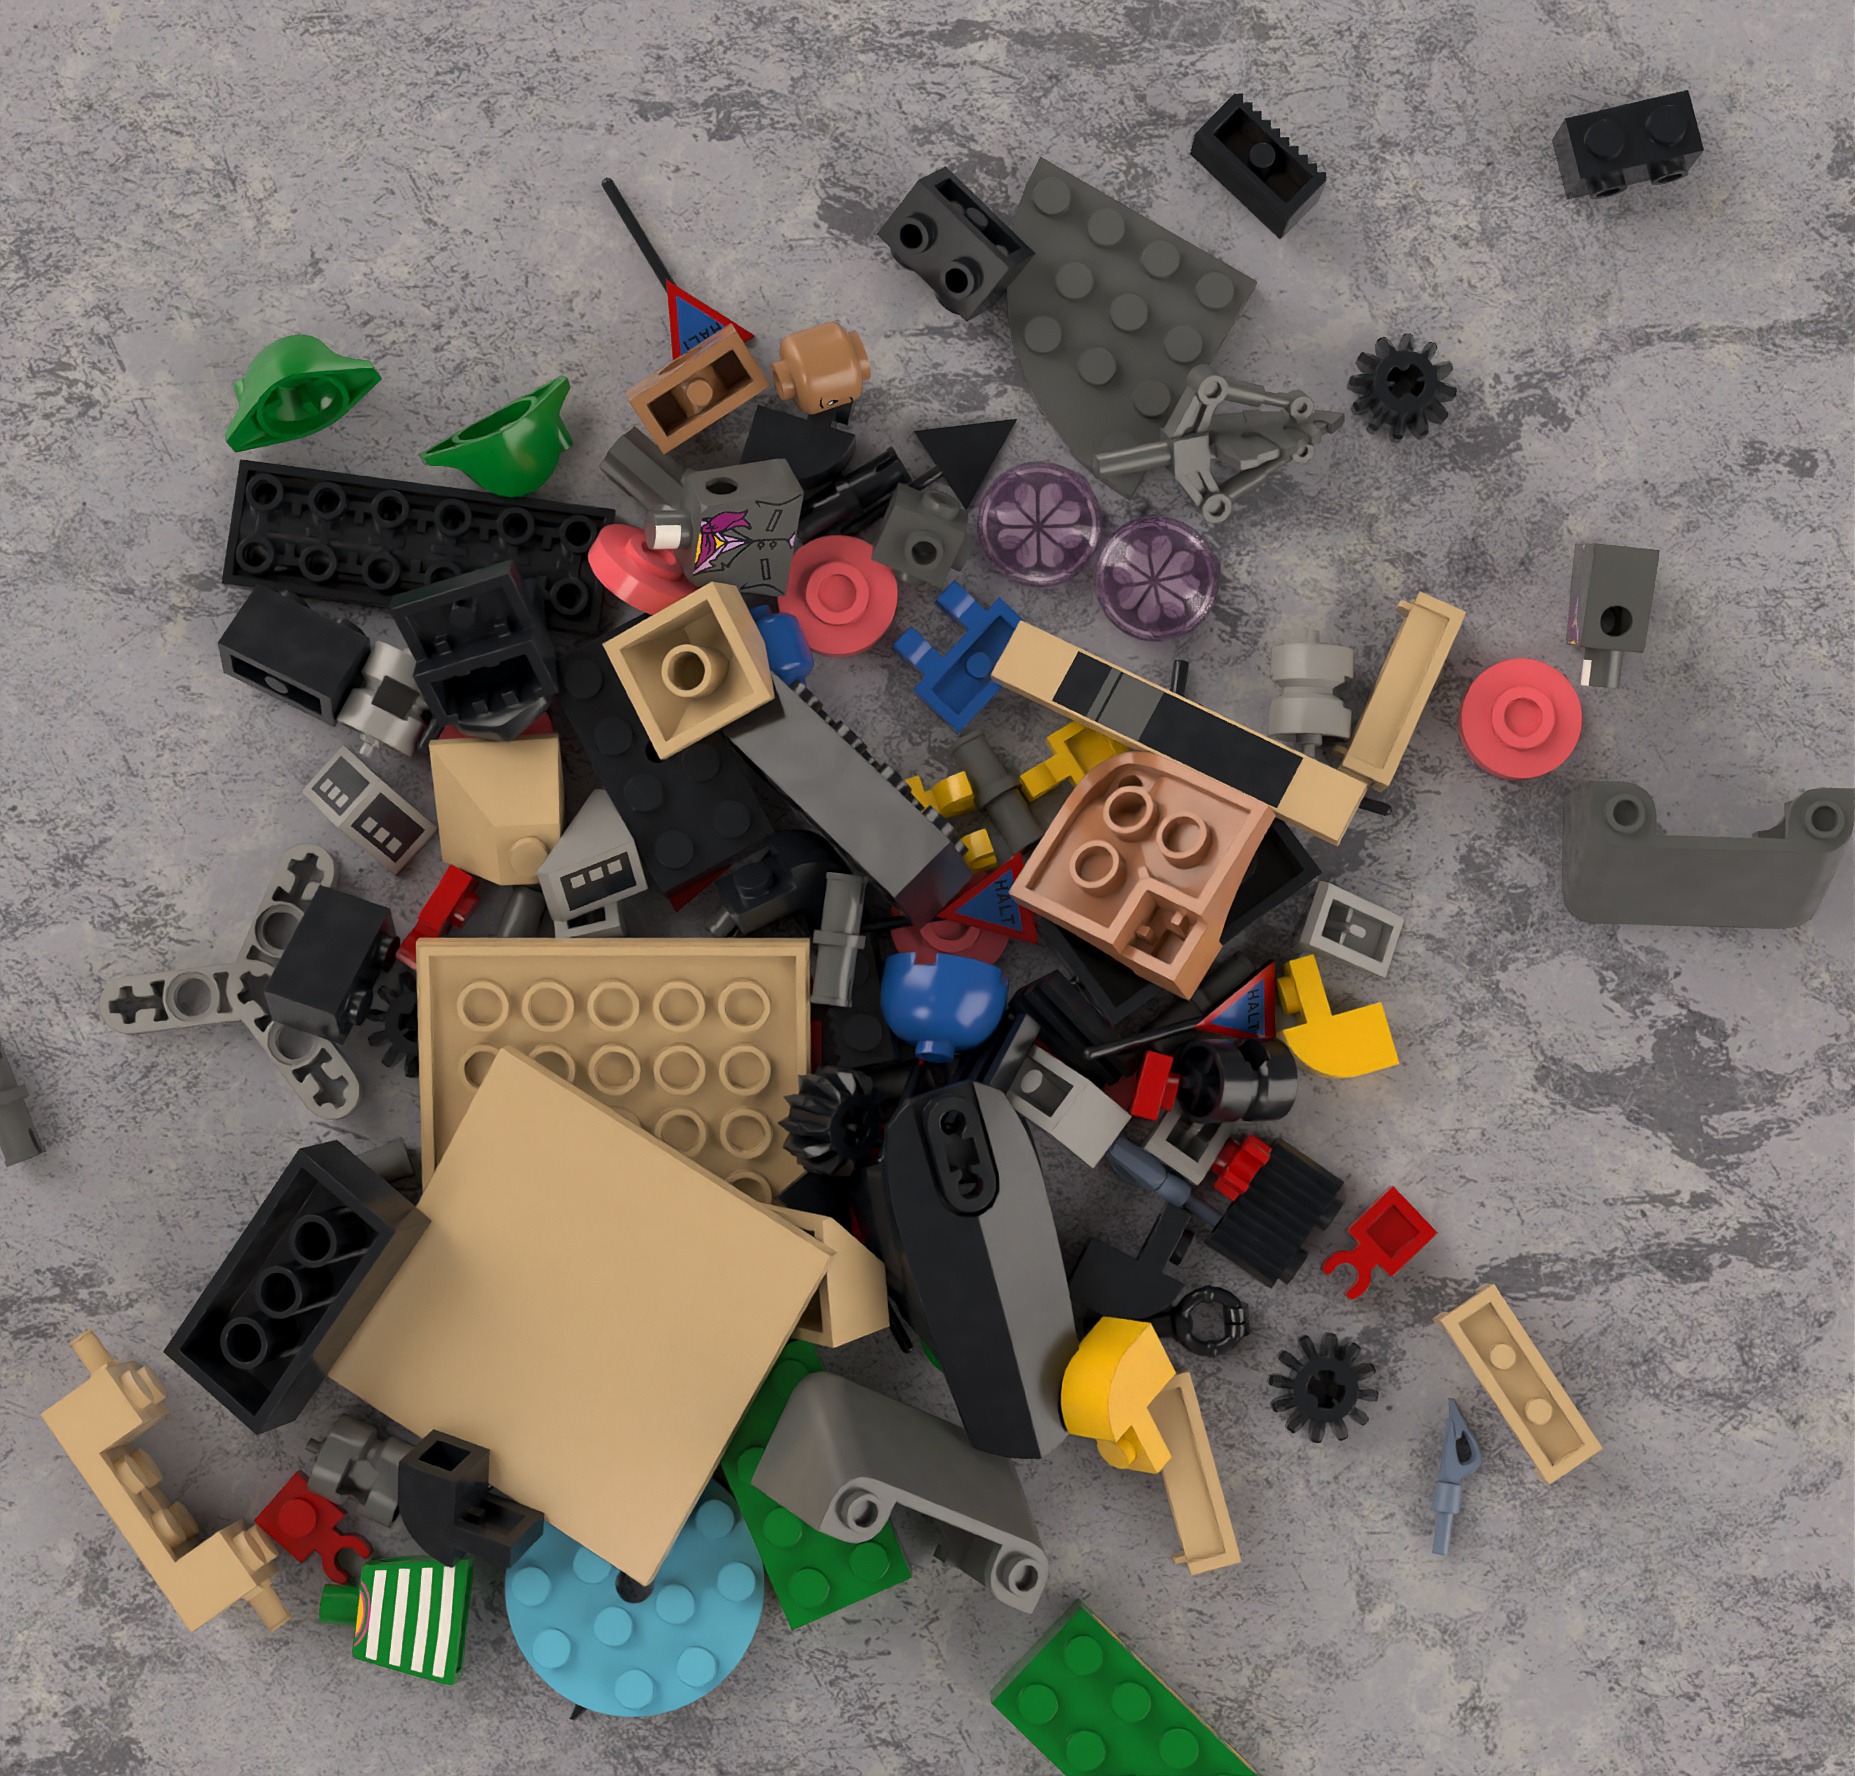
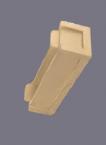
(1400, 691)
(1519, 1383)
(1192, 1480)

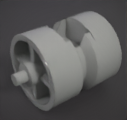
(388, 705)
(1310, 705)

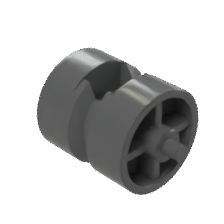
(358, 1468)

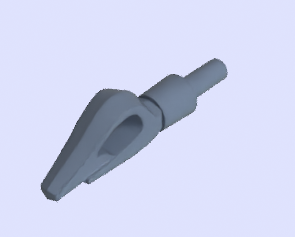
(1144, 1171)
(1452, 1471)

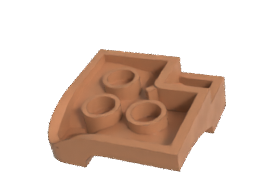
(1146, 865)

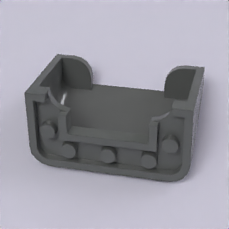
(1630, 876)
(855, 1452)

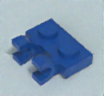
(961, 680)

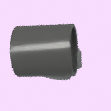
(645, 472)

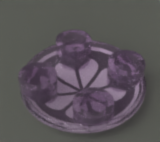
(1039, 524)
(1156, 578)

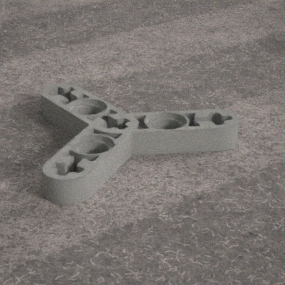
(229, 985)

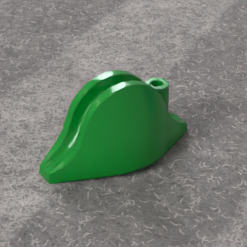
(295, 392)
(511, 447)

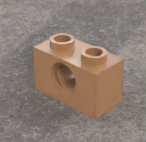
(697, 389)

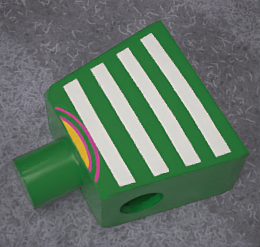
(407, 1614)

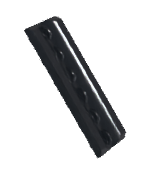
(383, 537)

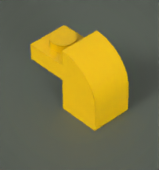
(1325, 1043)
(1109, 1390)

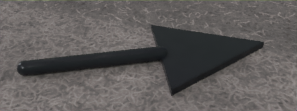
(960, 456)

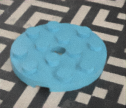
(647, 1653)

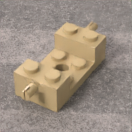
(95, 1432)

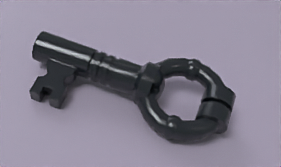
(1179, 1322)

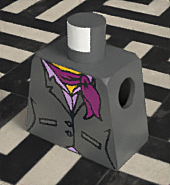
(733, 526)
(1616, 580)

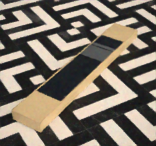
(1173, 727)

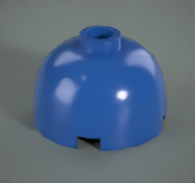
(942, 1003)

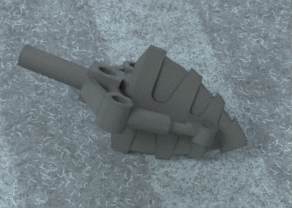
(1234, 438)

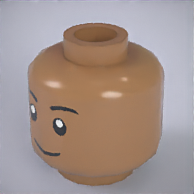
(821, 367)

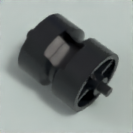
(1236, 1080)

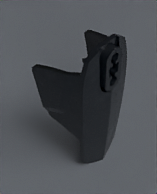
(976, 1268)

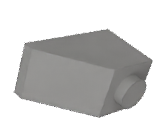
(1066, 1106)

